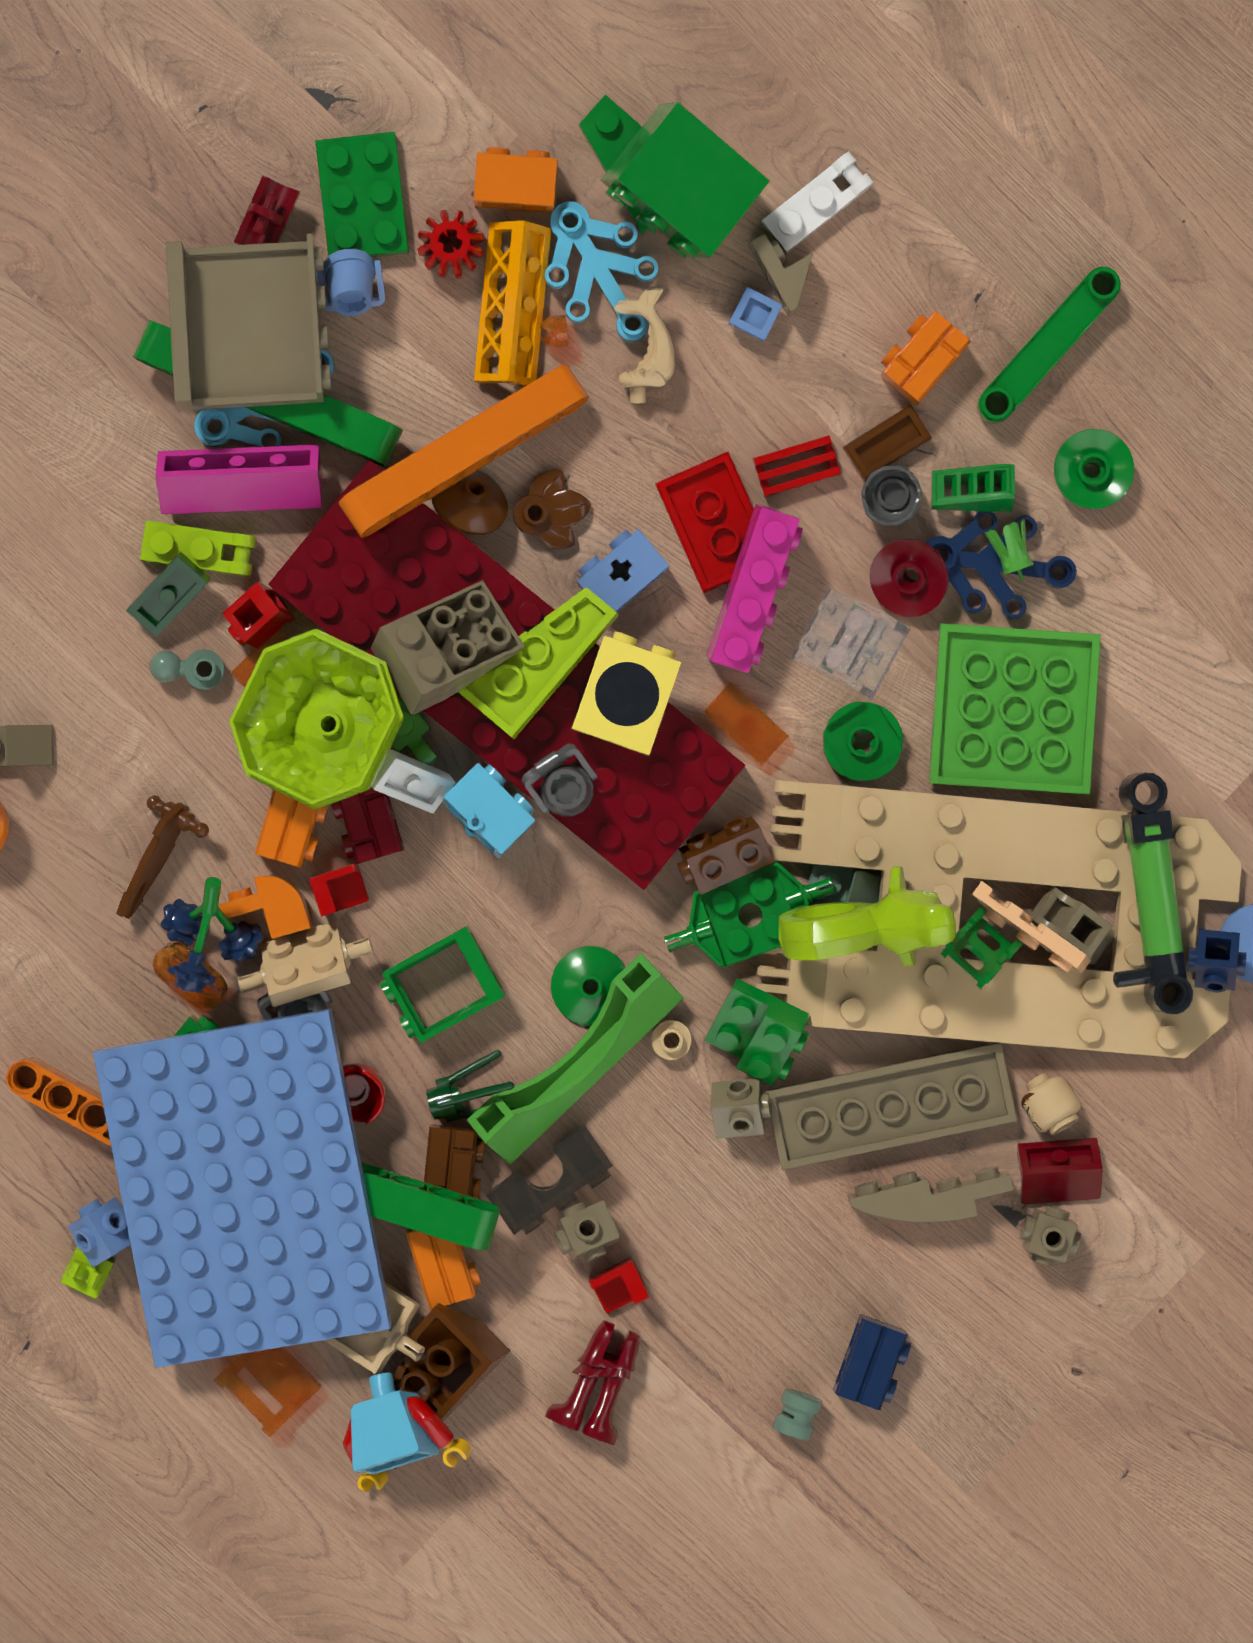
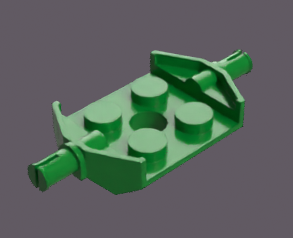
(716, 914)

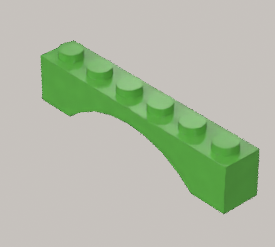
(632, 1008)

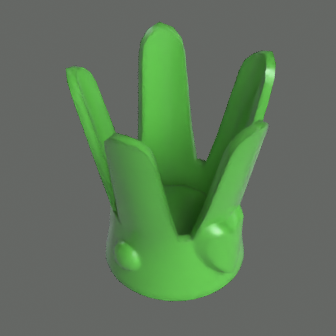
(1016, 554)

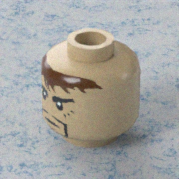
(1051, 1104)

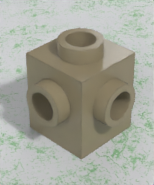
(739, 1108)
(593, 1219)
(1039, 1225)

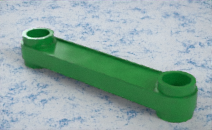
(1049, 344)

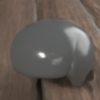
(891, 496)

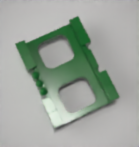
(991, 959)

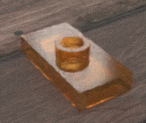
(746, 723)

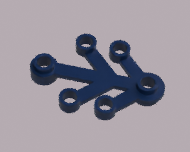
(989, 566)

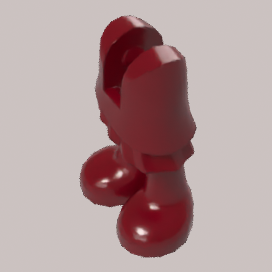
(598, 1364)

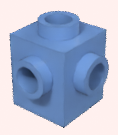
(100, 1230)

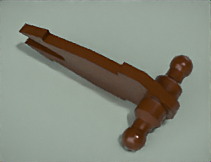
(173, 820)

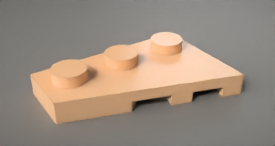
(1032, 935)

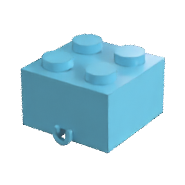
(485, 803)

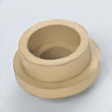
(664, 1028)

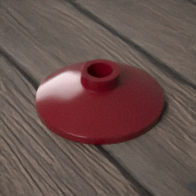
(897, 590)

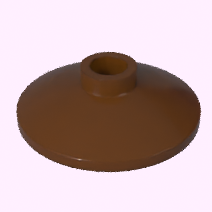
(472, 505)

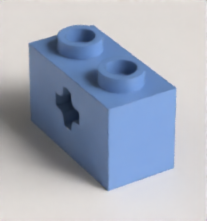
(645, 568)

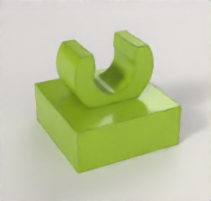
(84, 1277)

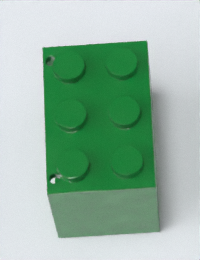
(684, 181)

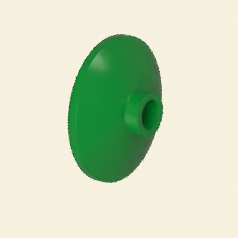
(1110, 457)
(573, 971)

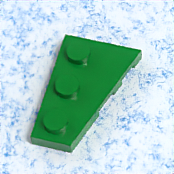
(608, 134)

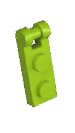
(202, 546)

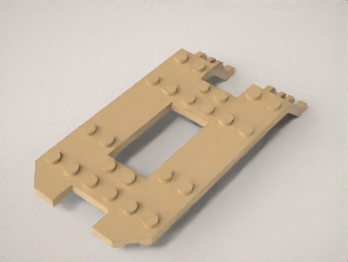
(961, 837)

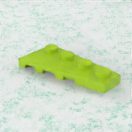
(552, 650)

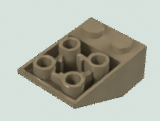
(446, 646)

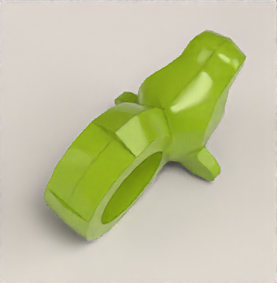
(899, 922)

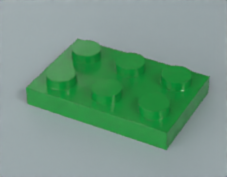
(362, 194)

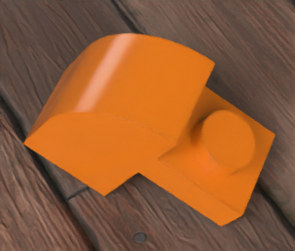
(280, 900)

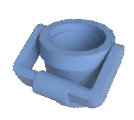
(350, 282)

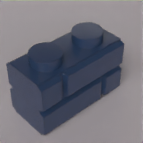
(871, 1362)

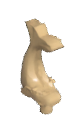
(660, 360)

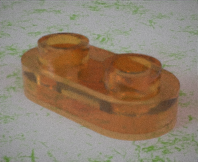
(205, 1000)

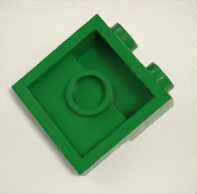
(759, 1031)

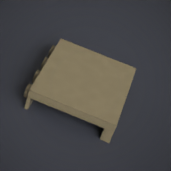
(247, 325)

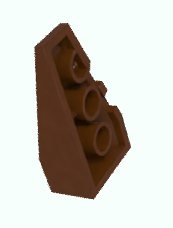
(455, 1359)

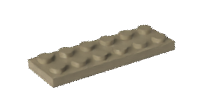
(891, 1105)

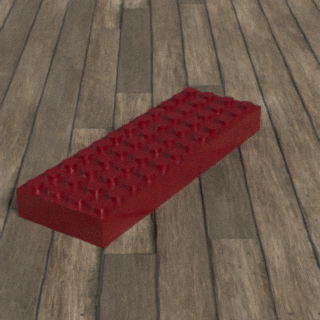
(639, 801)

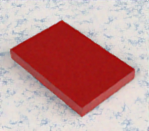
(709, 517)

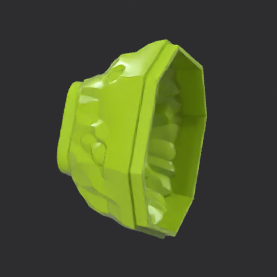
(288, 714)

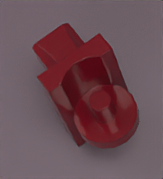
(267, 213)

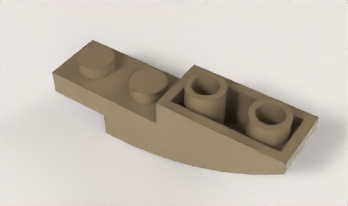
(913, 1200)

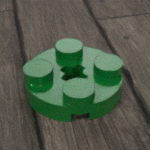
(884, 747)

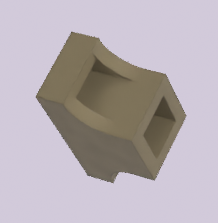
(1073, 922)

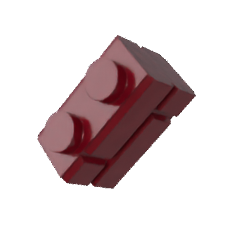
(369, 826)

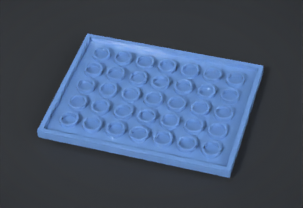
(243, 1188)

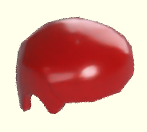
(365, 1092)

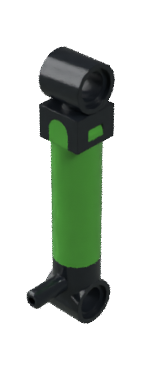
(1156, 898)

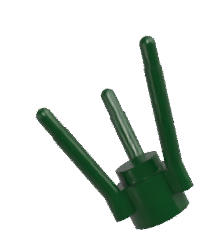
(448, 1099)

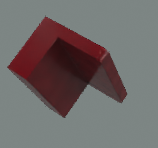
(1060, 1171)

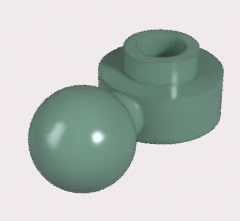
(167, 667)

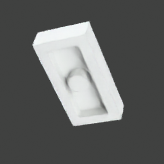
(413, 782)

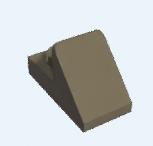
(785, 282)
(26, 745)

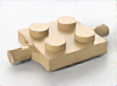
(305, 963)
(375, 1348)

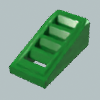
(984, 475)

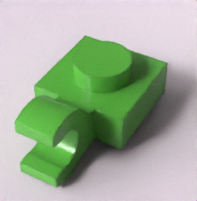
(411, 735)

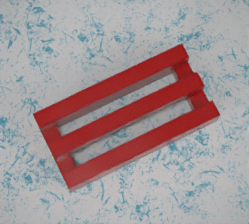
(829, 456)

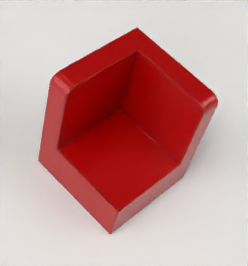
(339, 889)
(619, 1285)

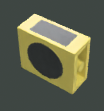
(627, 693)

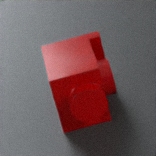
(247, 609)

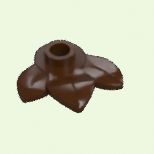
(557, 509)

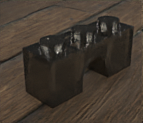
(525, 1203)

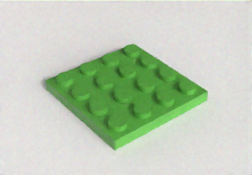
(1014, 708)

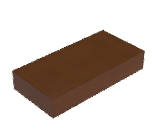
(887, 442)

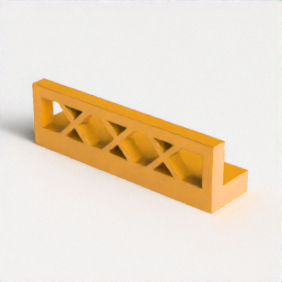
(519, 303)

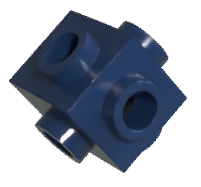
(1217, 960)

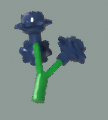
(186, 924)

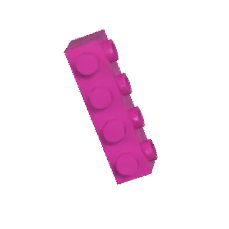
(239, 479)
(753, 587)

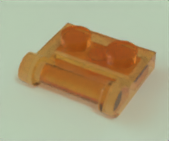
(280, 1375)

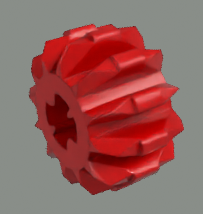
(465, 239)

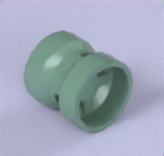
(797, 1414)

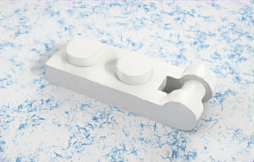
(816, 203)

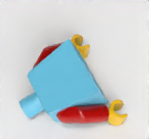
(395, 1431)

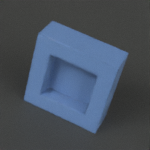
(755, 314)

